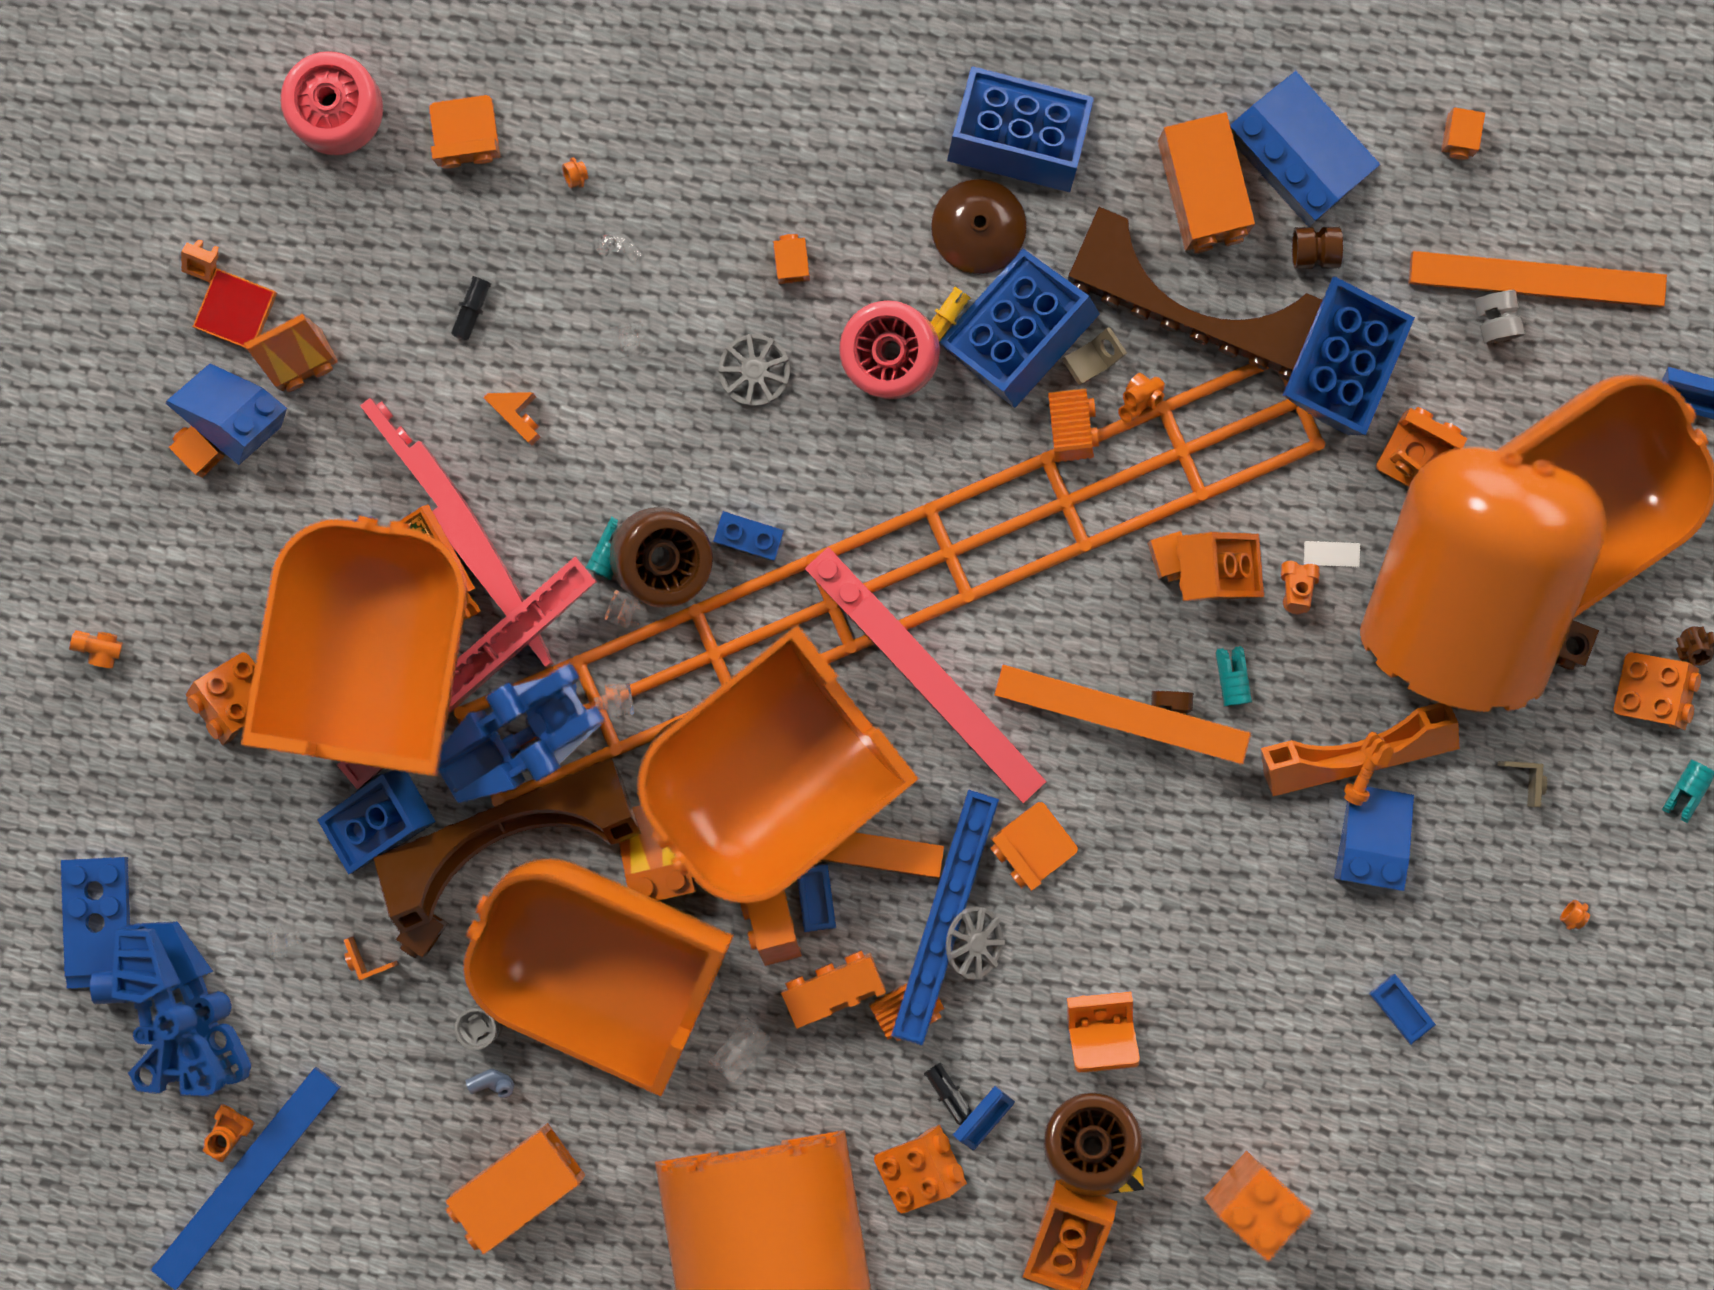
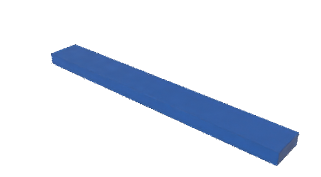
(948, 902)
(245, 1178)

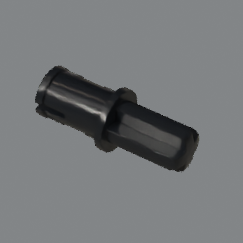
(470, 308)
(948, 1093)

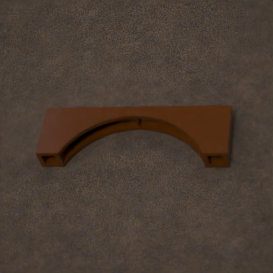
(1112, 271)
(420, 870)

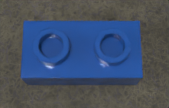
(1694, 388)
(748, 536)

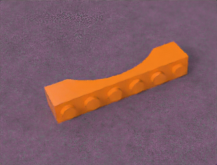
(1420, 735)

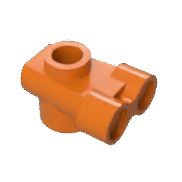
(1141, 394)
(1299, 585)
(102, 648)
(231, 1127)

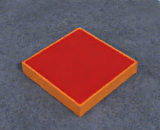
(234, 308)

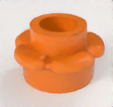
(574, 173)
(1575, 915)

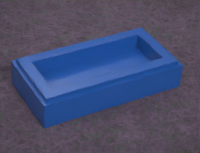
(816, 899)
(1402, 1009)
(984, 1118)

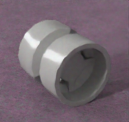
(1497, 328)
(476, 1028)

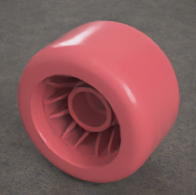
(345, 123)
(865, 344)

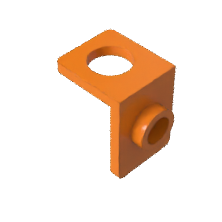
(1406, 464)
(356, 962)

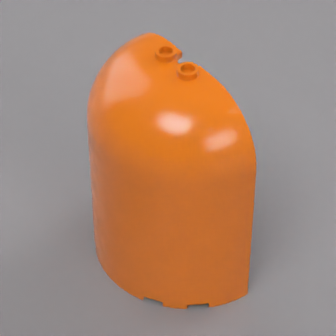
(1641, 459)
(1483, 578)
(359, 646)
(767, 775)
(592, 968)
(765, 1218)

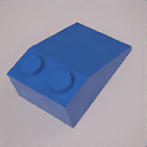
(229, 411)
(376, 819)
(1376, 840)

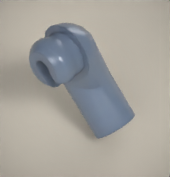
(493, 1080)

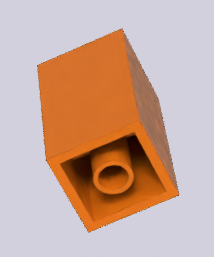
(1206, 182)
(514, 1189)
(1257, 1206)

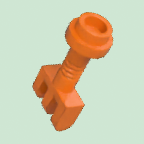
(1377, 754)

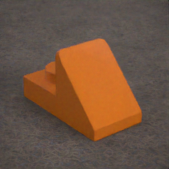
(510, 406)

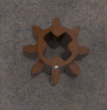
(1696, 646)

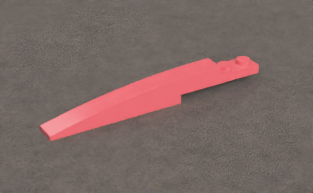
(455, 518)
(503, 643)
(925, 674)

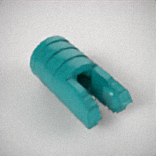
(600, 559)
(1234, 684)
(1693, 783)

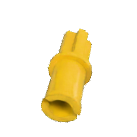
(949, 311)

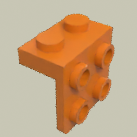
(464, 131)
(1443, 437)
(1657, 690)
(224, 697)
(1033, 845)
(1102, 1032)
(920, 1170)

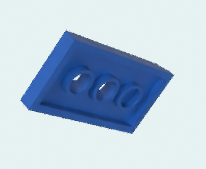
(87, 952)

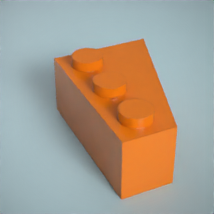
(772, 929)
(832, 989)

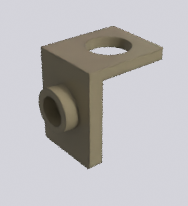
(1093, 358)
(1537, 781)

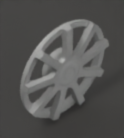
(754, 369)
(974, 943)

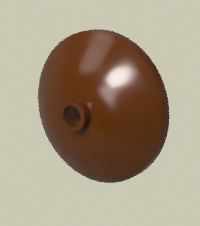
(976, 248)

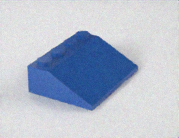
(1020, 129)
(1302, 148)
(1020, 327)
(1348, 358)

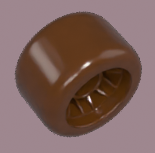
(685, 560)
(1093, 1118)

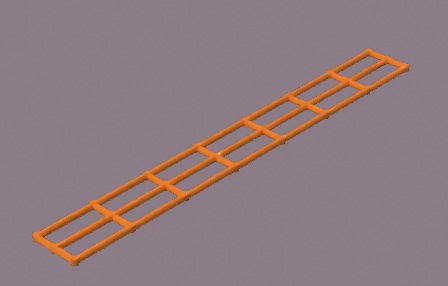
(948, 552)

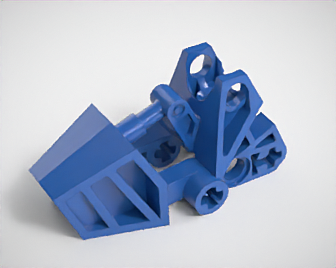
(481, 764)
(150, 965)

